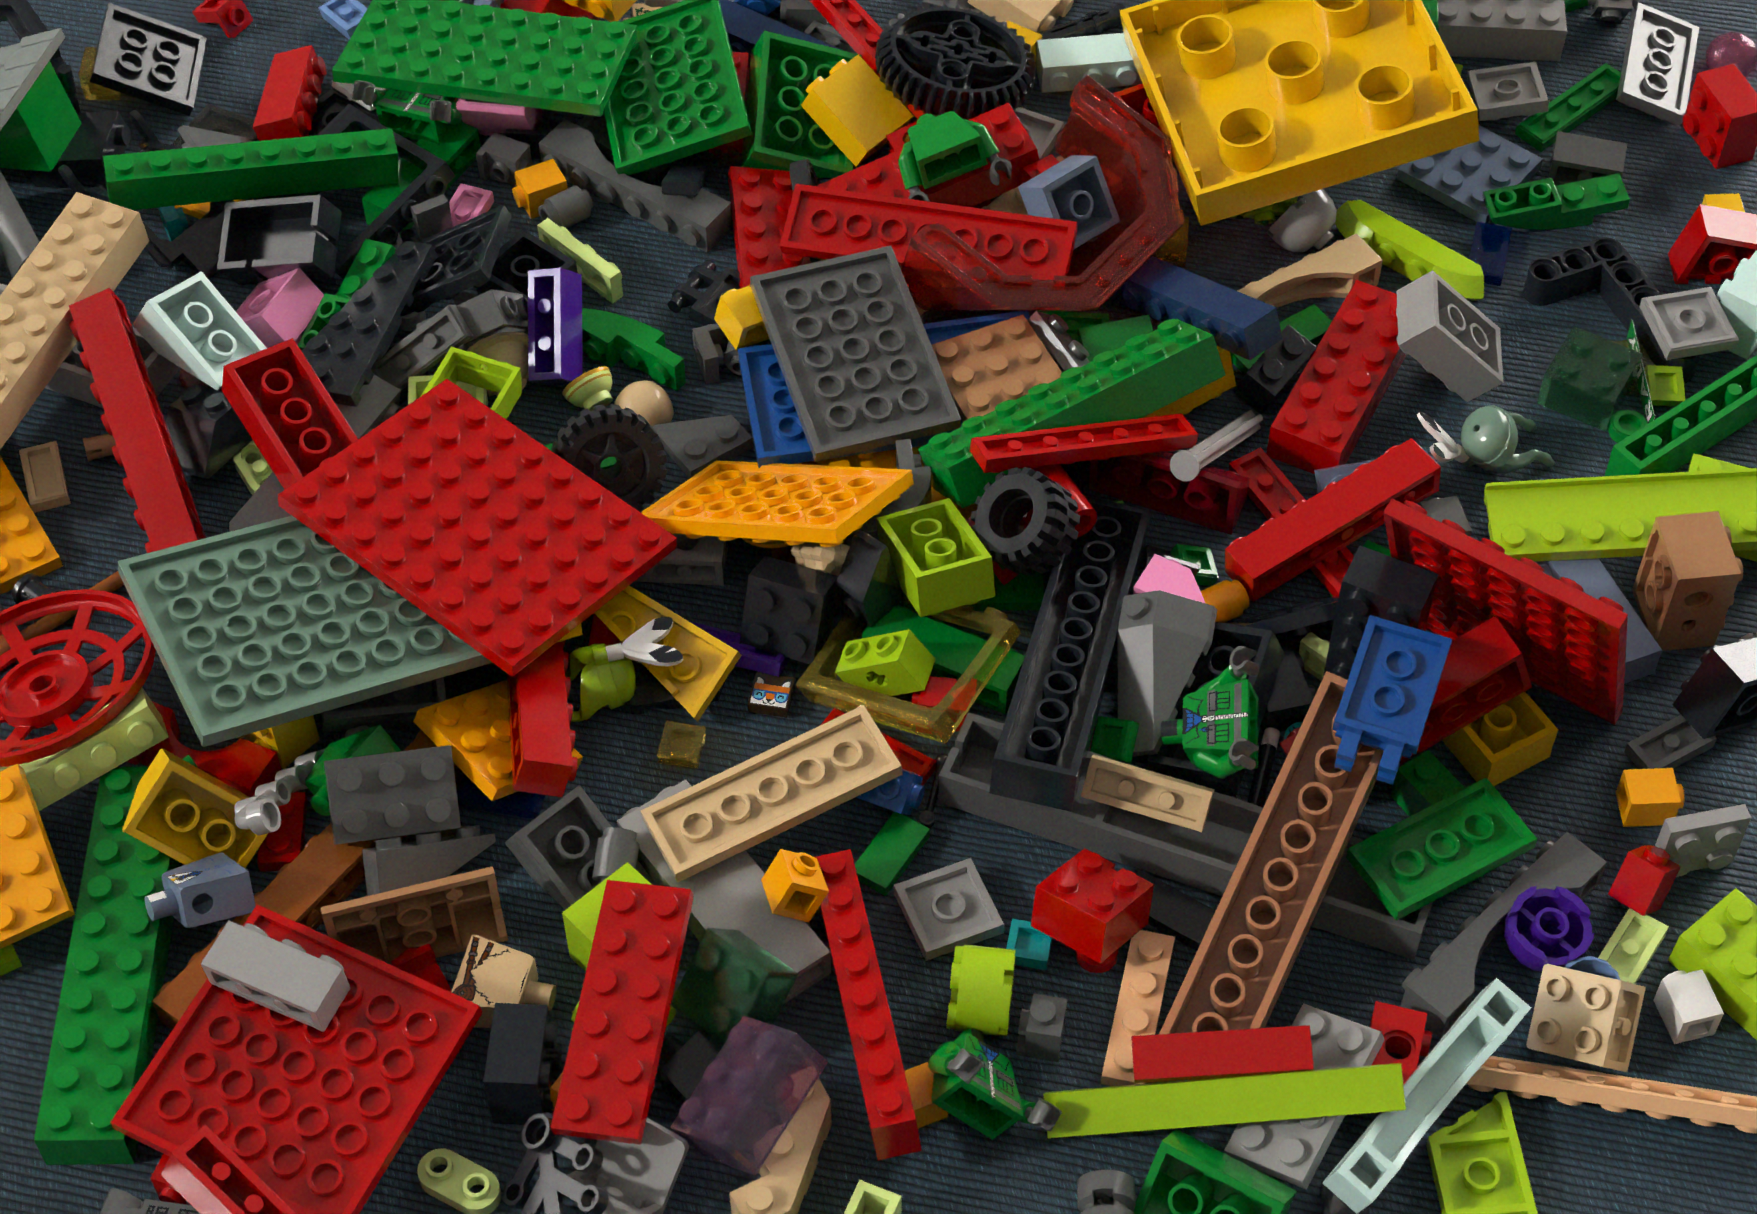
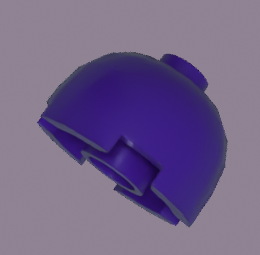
(1548, 928)

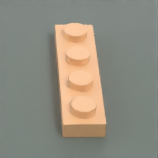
(1137, 1003)

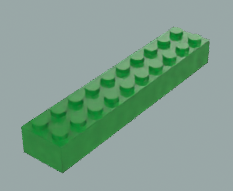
(107, 990)

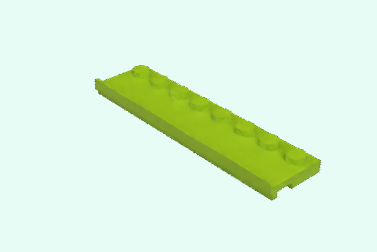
(1614, 512)

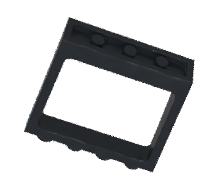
(398, 214)

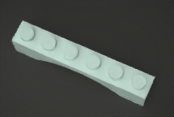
(1427, 1092)

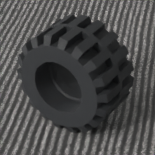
(1048, 531)

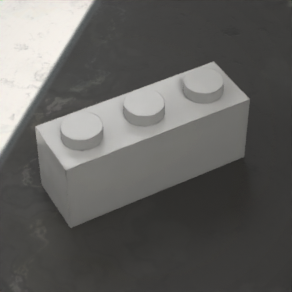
(276, 974)

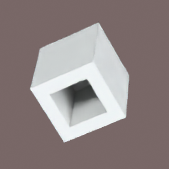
(1688, 1006)

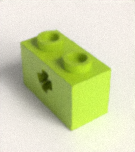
(887, 663)

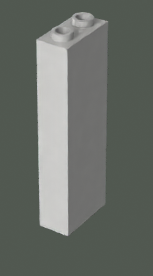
(735, 899)

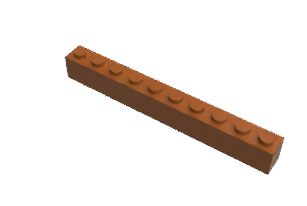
(314, 879)

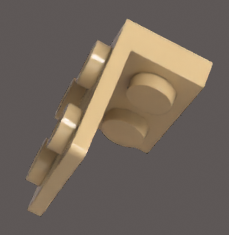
(1585, 1017)

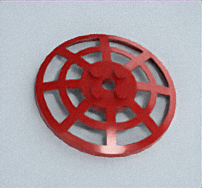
(64, 673)

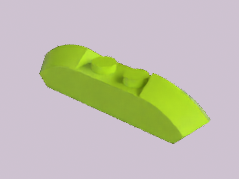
(1408, 249)

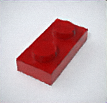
(288, 841)

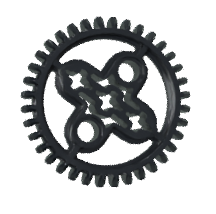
(954, 61)

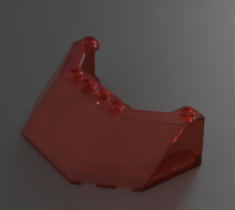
(1144, 188)

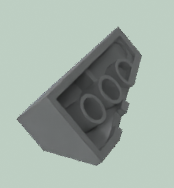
(1156, 656)

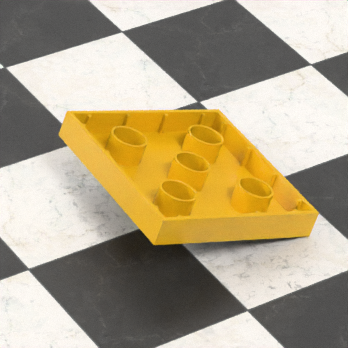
(1294, 93)

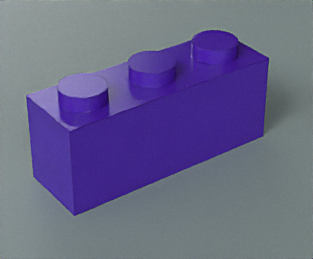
(554, 326)

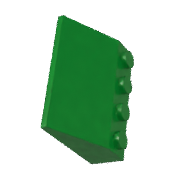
(779, 125)

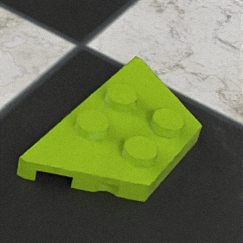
(1481, 1163)

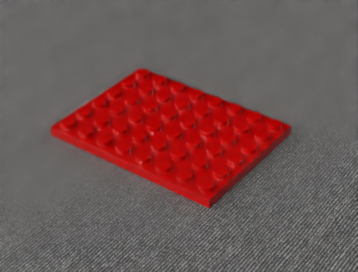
(478, 525)
(1565, 636)

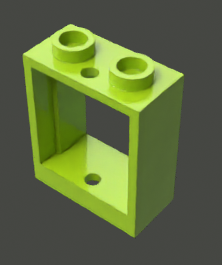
(495, 376)

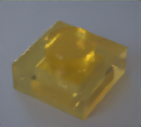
(681, 744)

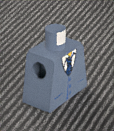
(203, 892)

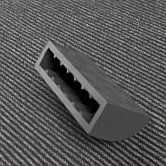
(16, 233)

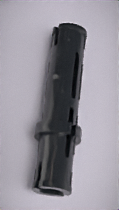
(1091, 24)

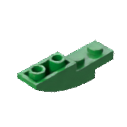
(1547, 206)
(369, 258)
(615, 337)

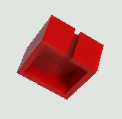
(1723, 116)
(1092, 905)

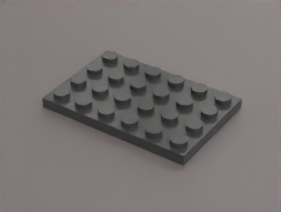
(854, 353)

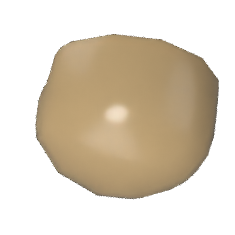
(647, 400)

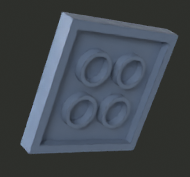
(1464, 172)

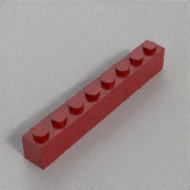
(135, 422)
(867, 1010)

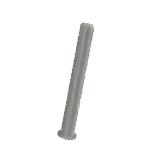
(1188, 463)

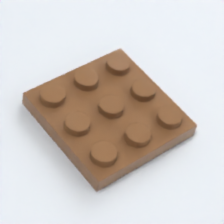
(994, 365)

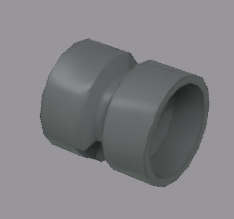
(1106, 1193)

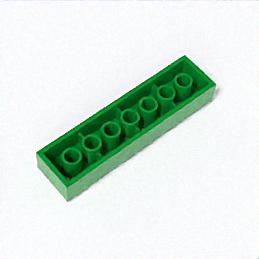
(1113, 387)

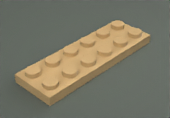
(771, 793)

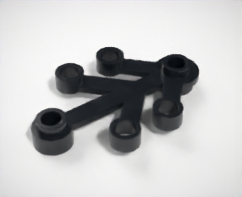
(541, 1152)

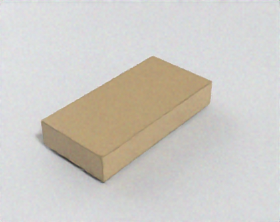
(44, 476)

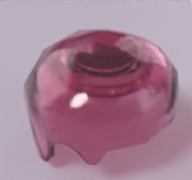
(1732, 49)

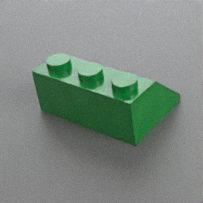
(1203, 1180)

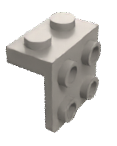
(638, 1175)

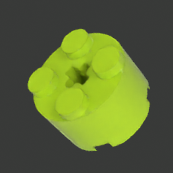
(981, 989)

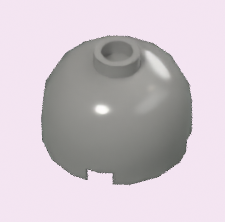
(1305, 223)

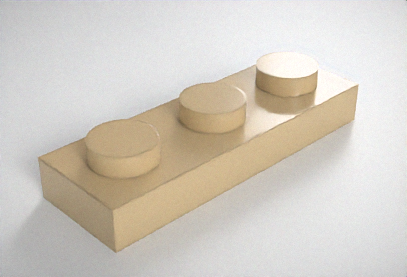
(1147, 793)

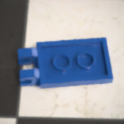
(1389, 693)

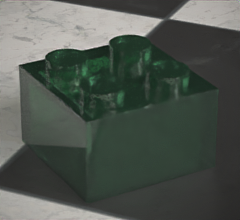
(1589, 378)
(732, 980)

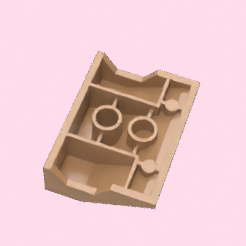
(430, 912)

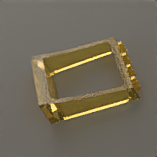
(933, 723)

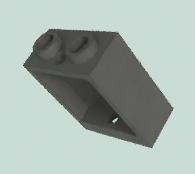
(493, 314)

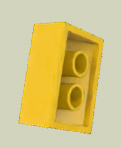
(188, 813)

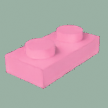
(469, 203)

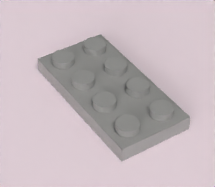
(1296, 1146)

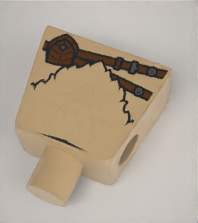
(499, 975)

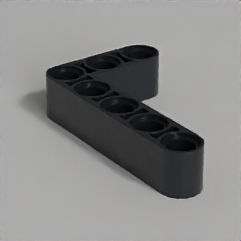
(1615, 276)

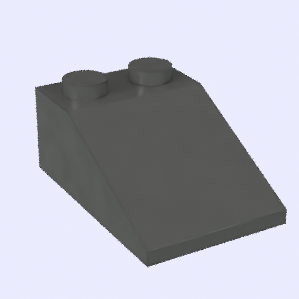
(562, 847)

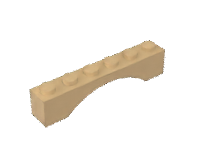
(1320, 274)

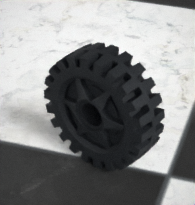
(618, 435)

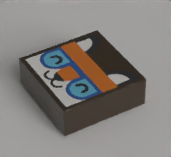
(771, 694)

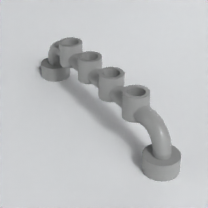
(262, 811)

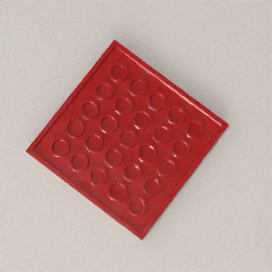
(300, 1103)

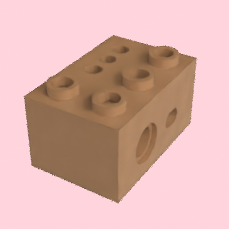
(1687, 580)

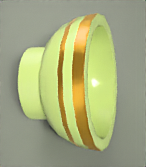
(590, 389)

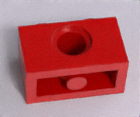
(1403, 1035)

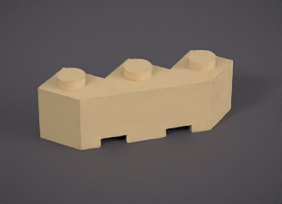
(790, 1163)

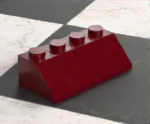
(1146, 480)

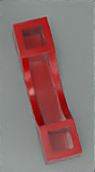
(240, 765)

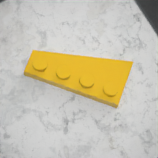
(705, 657)

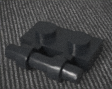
(703, 304)

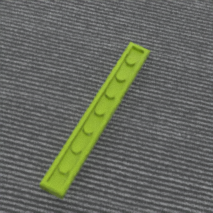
(1228, 1100)

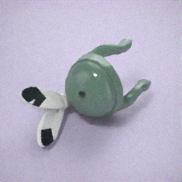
(1487, 440)

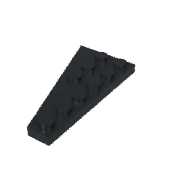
(367, 324)

